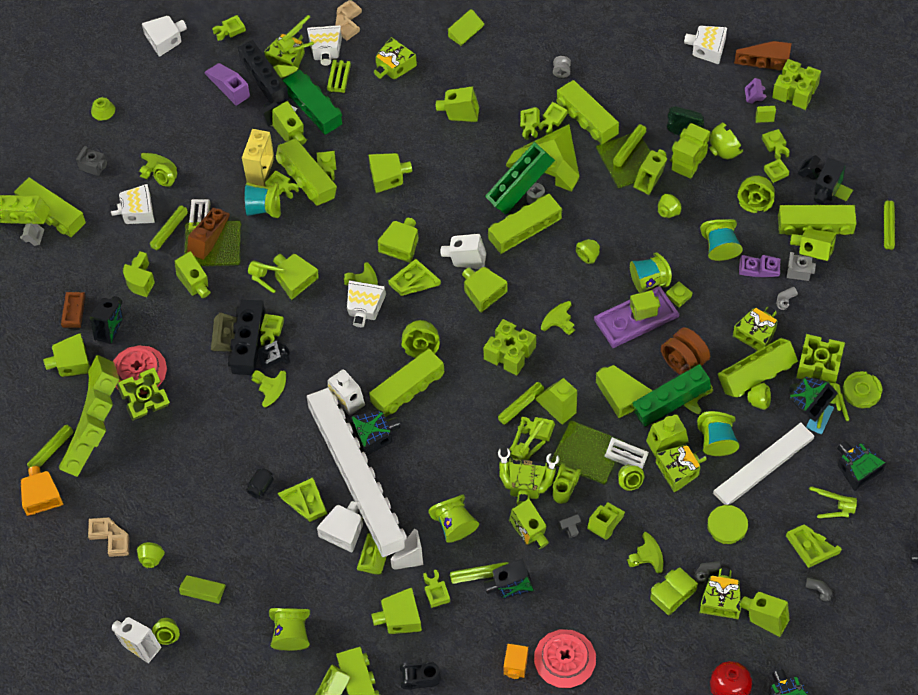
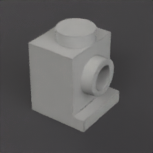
(800, 267)

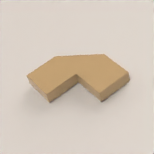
(345, 14)
(107, 529)

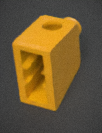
(39, 492)

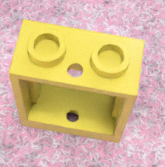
(258, 155)

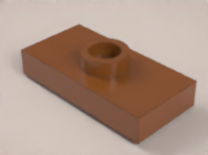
(73, 310)

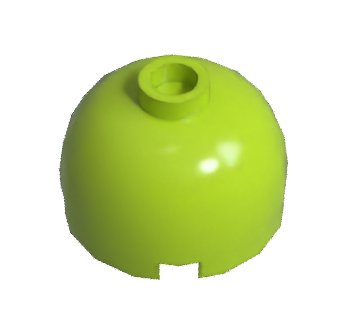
(724, 143)
(756, 194)
(419, 337)

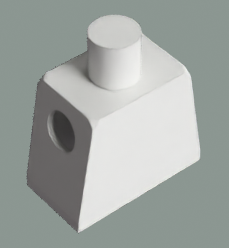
(163, 33)
(466, 251)
(342, 526)

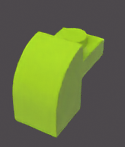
(137, 277)
(605, 520)

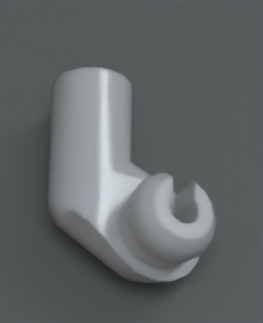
(783, 298)

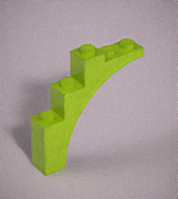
(91, 427)

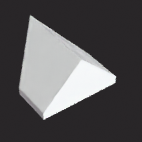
(411, 555)

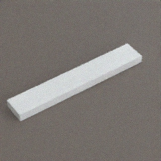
(763, 464)

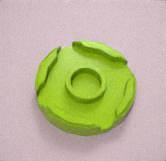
(862, 389)
(727, 524)

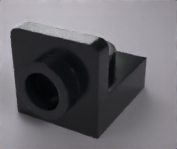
(273, 354)

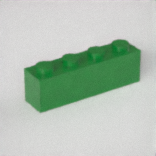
(313, 102)
(519, 178)
(671, 395)

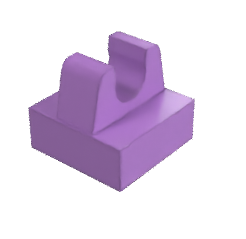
(754, 91)

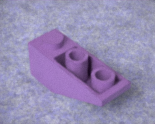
(229, 83)

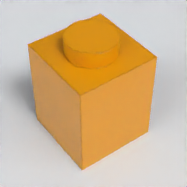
(515, 661)

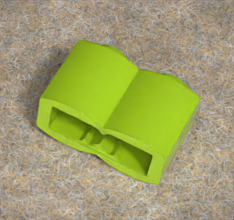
(673, 590)

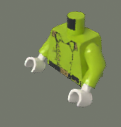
(525, 477)

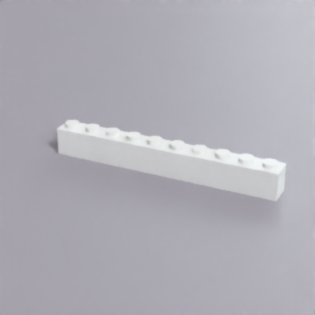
(356, 473)

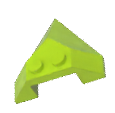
(561, 149)

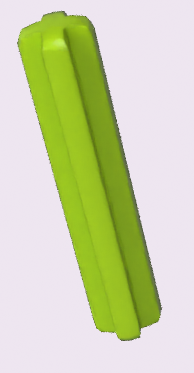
(629, 145)
(889, 225)
(168, 228)
(519, 404)
(56, 441)
(474, 573)

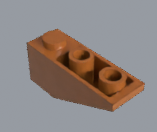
(765, 55)
(206, 233)

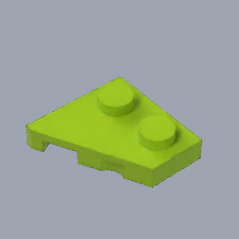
(413, 278)

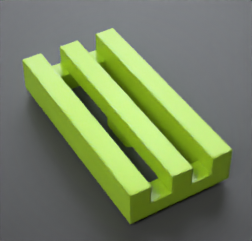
(340, 65)

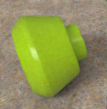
(102, 109)
(165, 174)
(669, 206)
(588, 250)
(760, 396)
(630, 477)
(150, 554)
(166, 631)

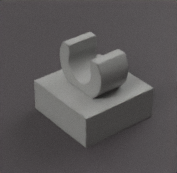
(32, 233)

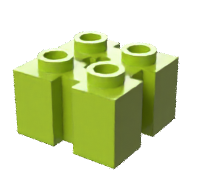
(796, 84)
(690, 150)
(509, 347)
(820, 359)
(148, 383)

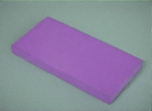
(620, 325)

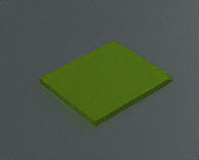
(629, 170)
(226, 249)
(585, 450)

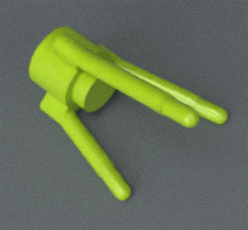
(286, 43)
(259, 270)
(839, 403)
(521, 451)
(845, 504)

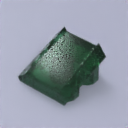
(681, 118)

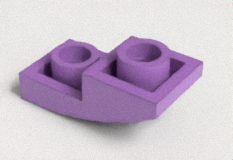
(762, 267)

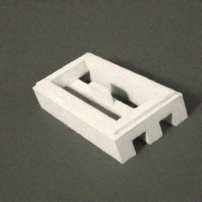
(200, 202)
(623, 456)

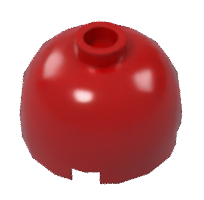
(731, 679)

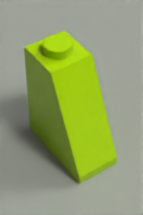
(620, 389)
(559, 400)

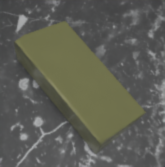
(222, 332)

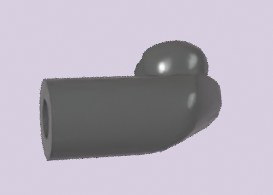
(705, 569)
(821, 586)

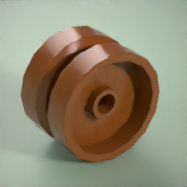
(685, 351)

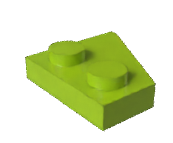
(305, 500)
(811, 545)

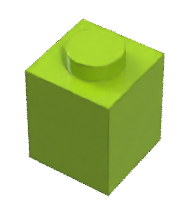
(644, 305)

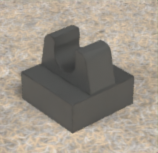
(569, 525)

